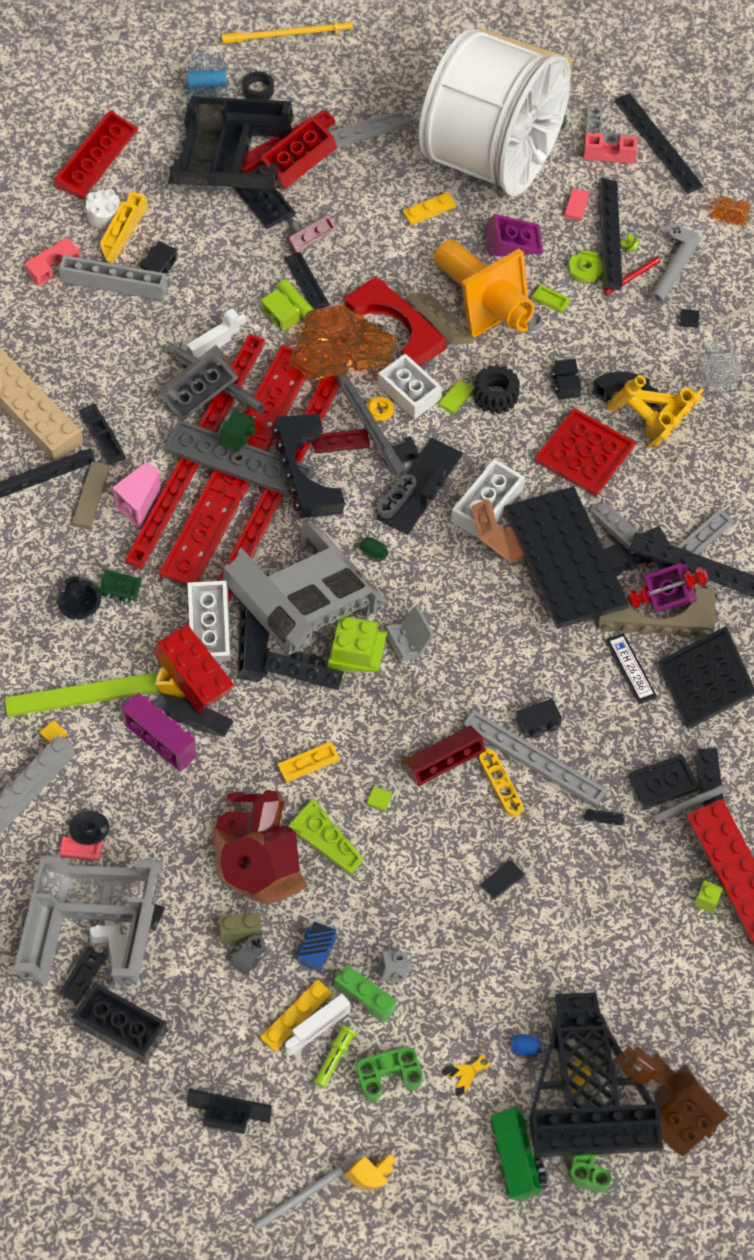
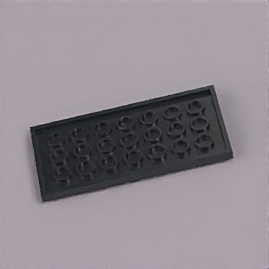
(566, 557)

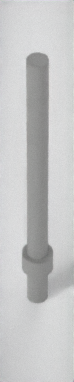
(344, 1166)

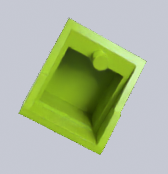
(357, 646)

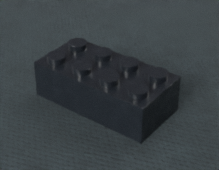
(120, 1023)

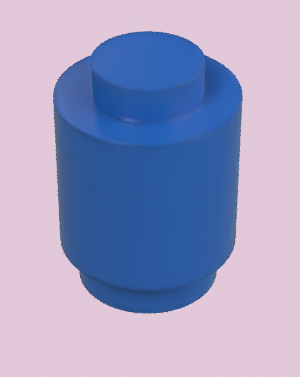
(526, 1045)

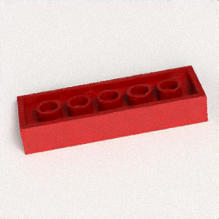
(95, 155)

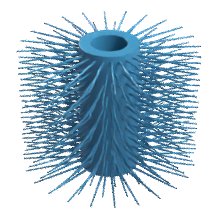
(206, 78)

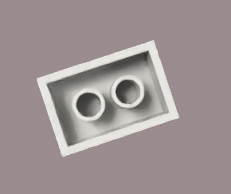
(409, 386)

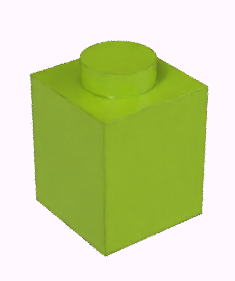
(708, 897)

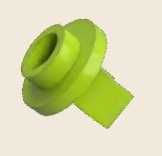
(630, 245)

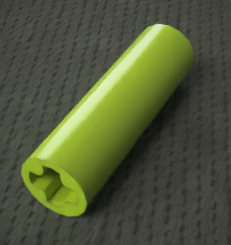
(294, 297)

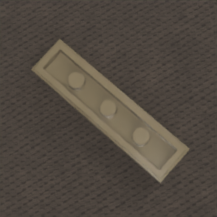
(91, 495)

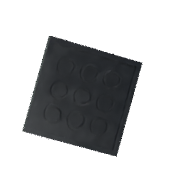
(707, 677)

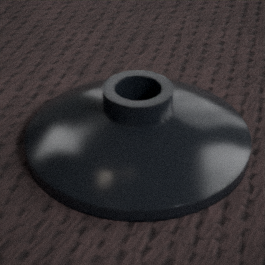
(89, 821)

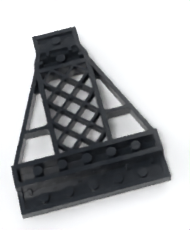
(587, 1128)

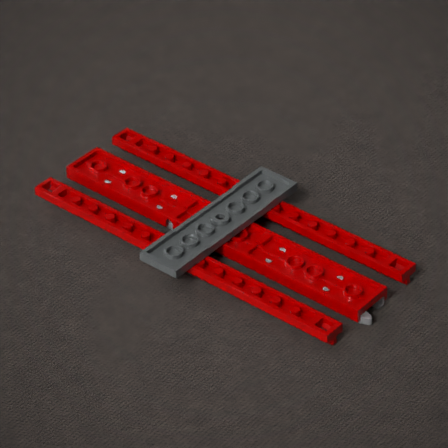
(232, 470)

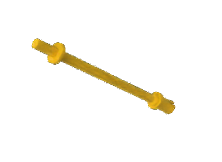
(239, 37)

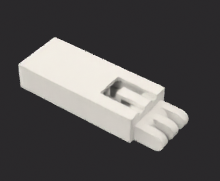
(317, 1024)

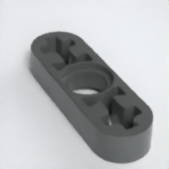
(396, 504)

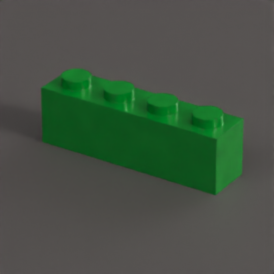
(515, 1154)

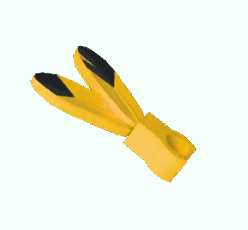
(466, 1072)

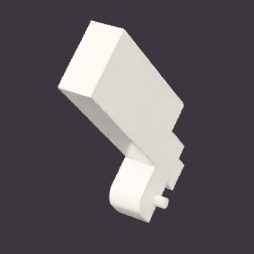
(217, 336)
(115, 940)

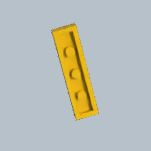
(296, 1014)

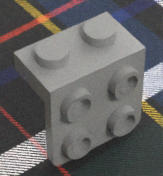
(411, 636)

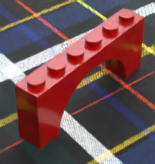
(378, 298)

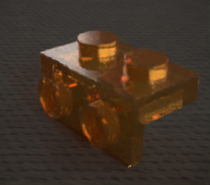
(731, 211)

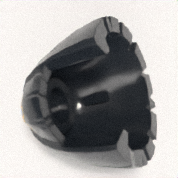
(78, 597)

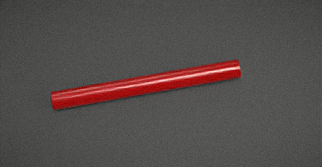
(635, 273)

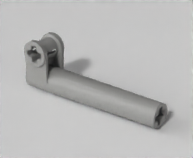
(686, 243)

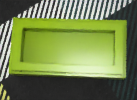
(551, 298)
(456, 397)

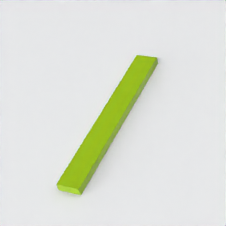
(81, 694)

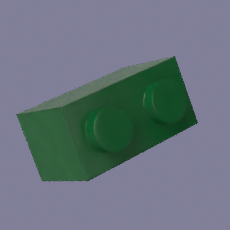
(237, 431)

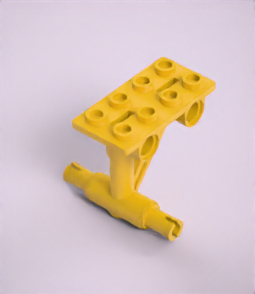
(658, 424)

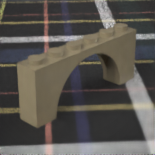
(694, 621)

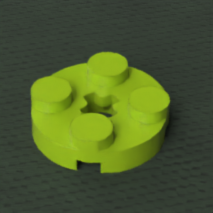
(585, 275)

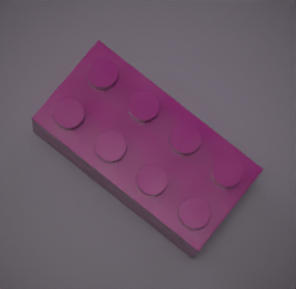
(159, 731)

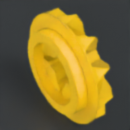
(385, 404)

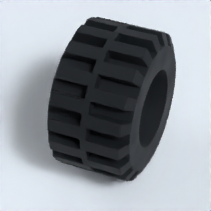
(493, 400)

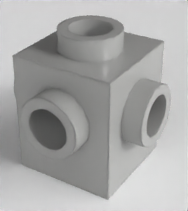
(394, 966)

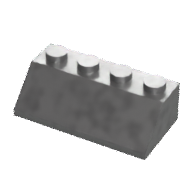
(198, 383)

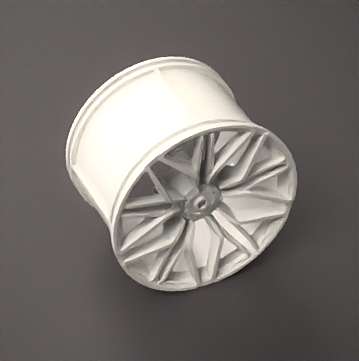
(494, 110)

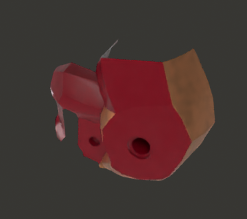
(255, 852)

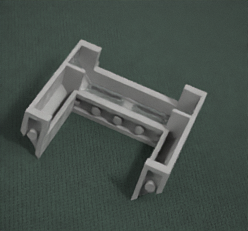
(87, 894)

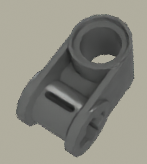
(247, 957)

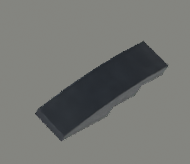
(102, 434)
(184, 712)

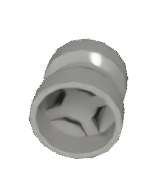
(534, 324)

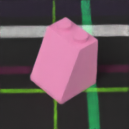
(138, 494)

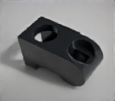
(405, 451)

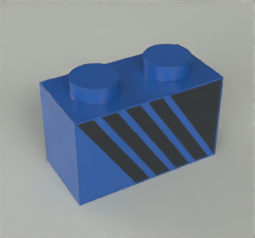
(316, 946)

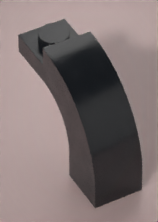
(613, 382)

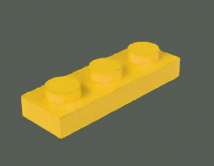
(429, 208)
(308, 762)

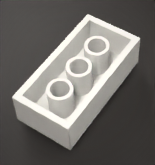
(496, 484)
(211, 617)

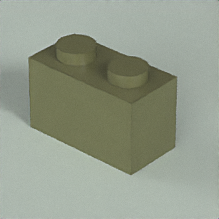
(239, 927)

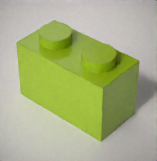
(280, 310)

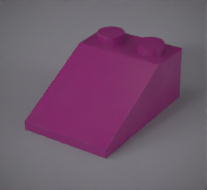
(509, 234)

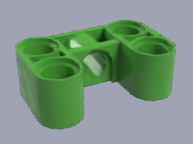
(387, 1064)
(585, 1164)

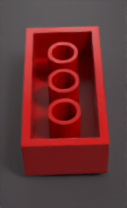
(300, 151)
(193, 668)

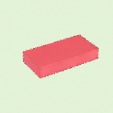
(576, 204)
(72, 849)

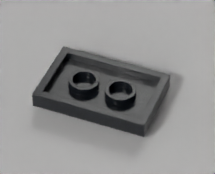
(663, 781)

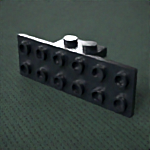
(431, 473)

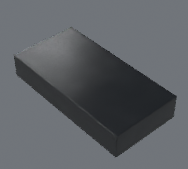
(502, 880)

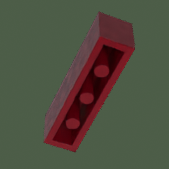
(444, 755)

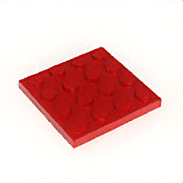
(585, 452)

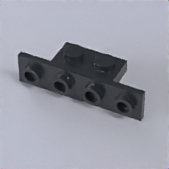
(304, 668)
(228, 1112)

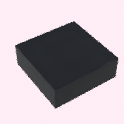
(689, 318)

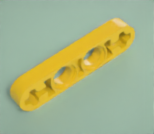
(500, 783)

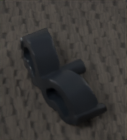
(541, 1173)

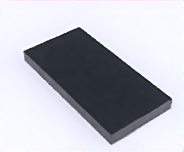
(266, 204)

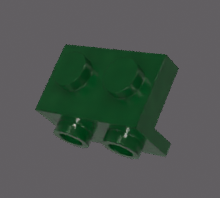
(120, 585)

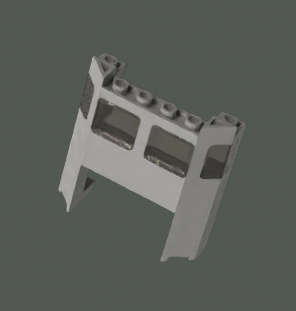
(304, 594)

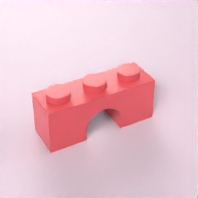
(622, 151)
(39, 267)

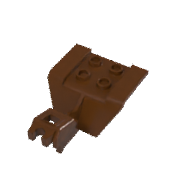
(684, 1105)

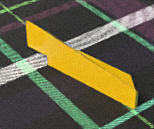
(123, 225)

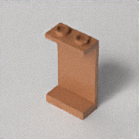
(495, 536)

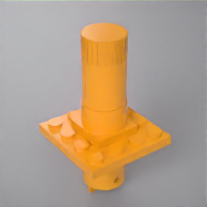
(489, 292)

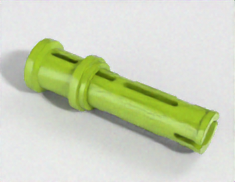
(339, 1046)

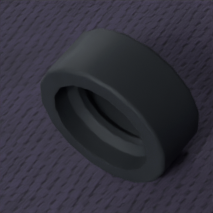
(258, 76)

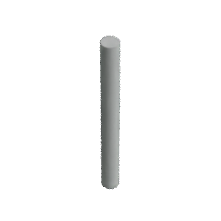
(691, 802)

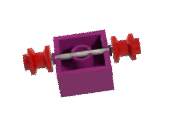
(669, 588)

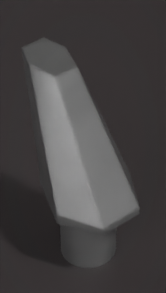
(294, 225)

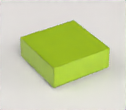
(379, 799)

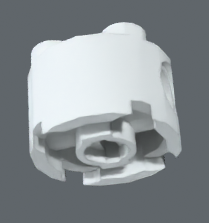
(101, 208)

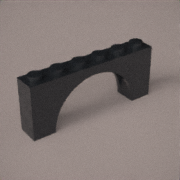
(308, 497)

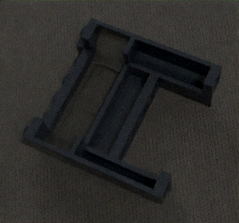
(220, 140)

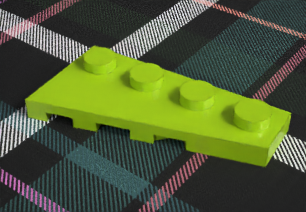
(326, 837)

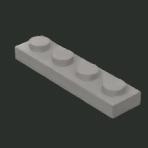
(614, 523)

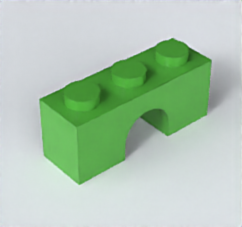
(356, 986)

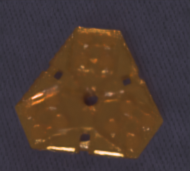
(340, 340)

